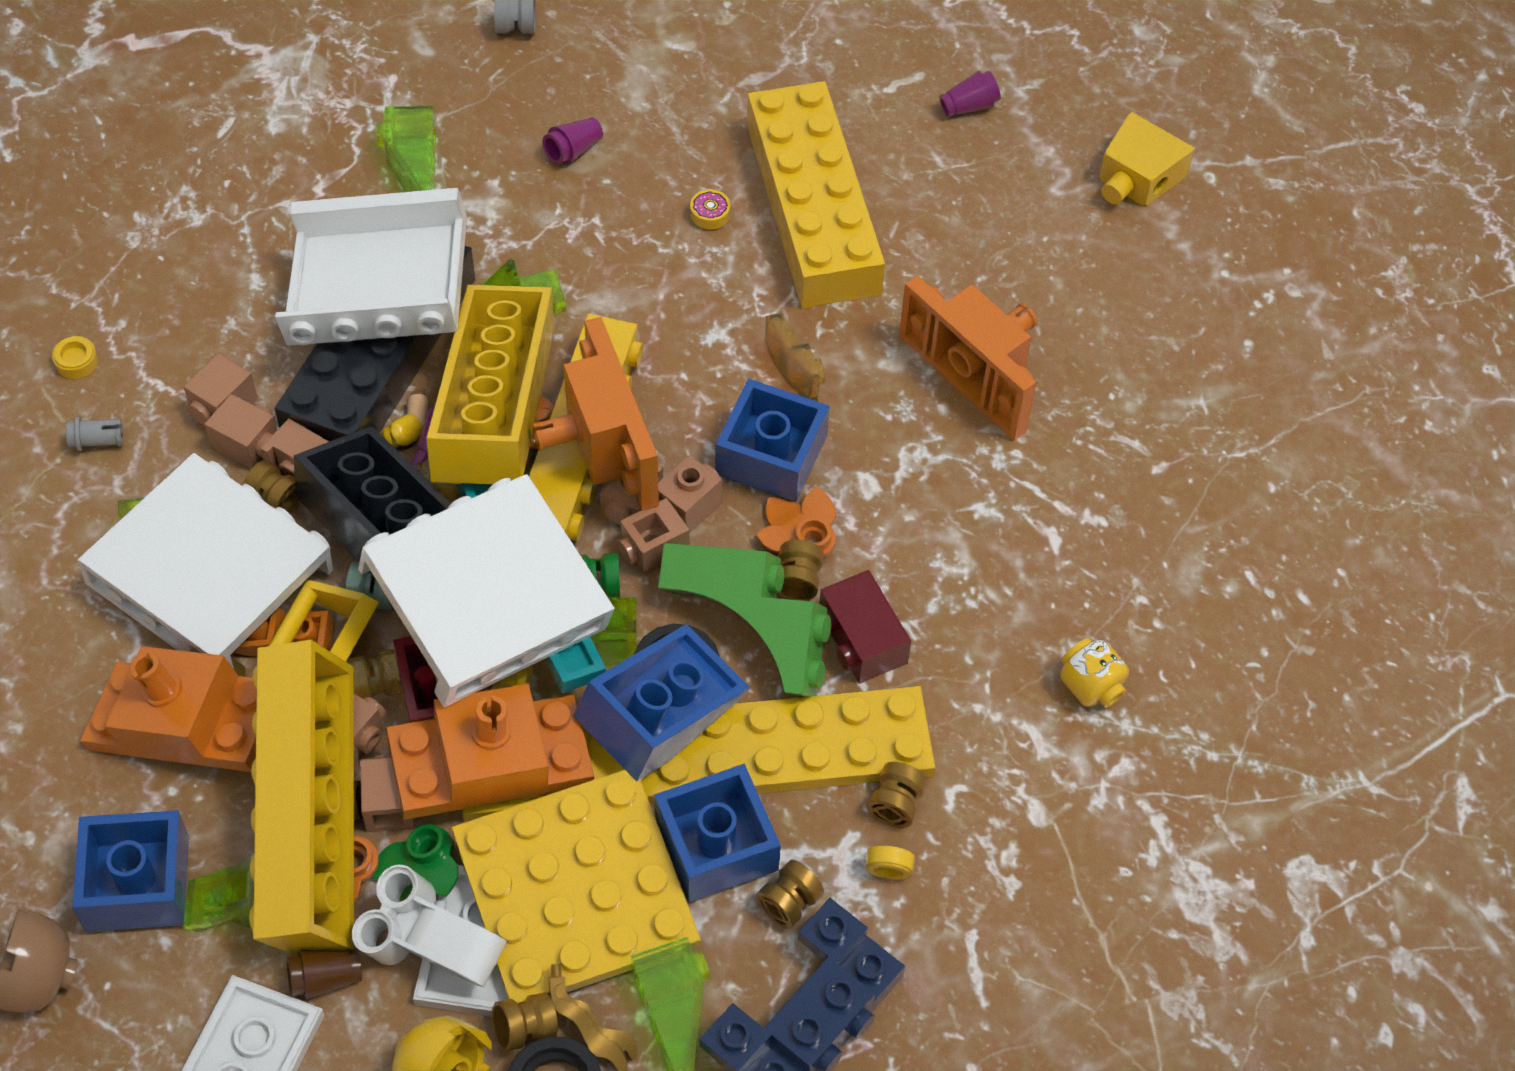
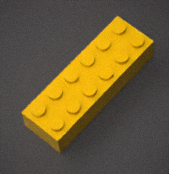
(814, 195)
(491, 385)
(303, 799)

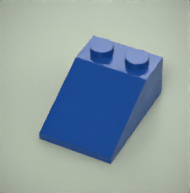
(658, 701)

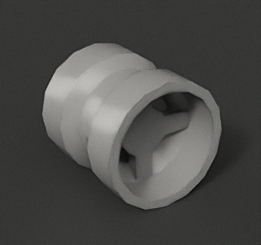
(515, 15)

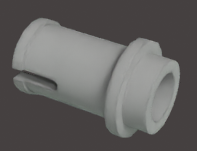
(94, 433)

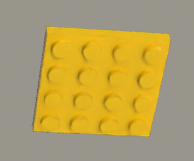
(574, 884)

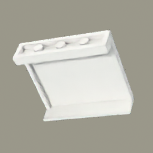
(375, 267)
(203, 560)
(487, 586)

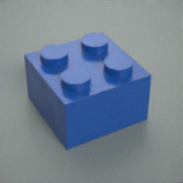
(771, 440)
(717, 832)
(131, 871)

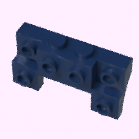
(824, 1010)

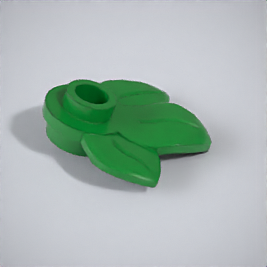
(434, 866)

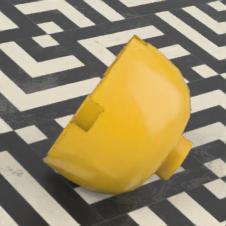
(442, 1045)

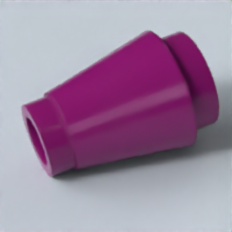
(971, 94)
(570, 140)

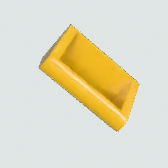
(348, 603)

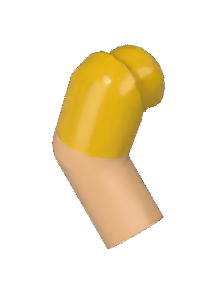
(408, 427)

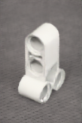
(424, 930)

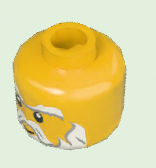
(1094, 673)

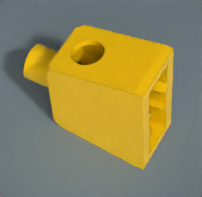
(1143, 162)

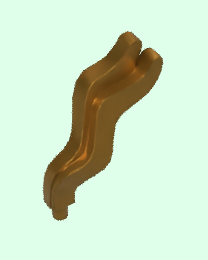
(601, 1041)

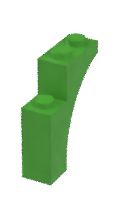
(749, 586)

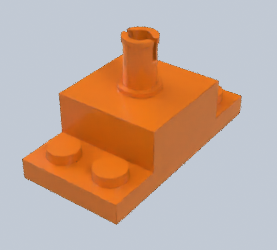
(974, 349)
(604, 420)
(176, 711)
(488, 751)

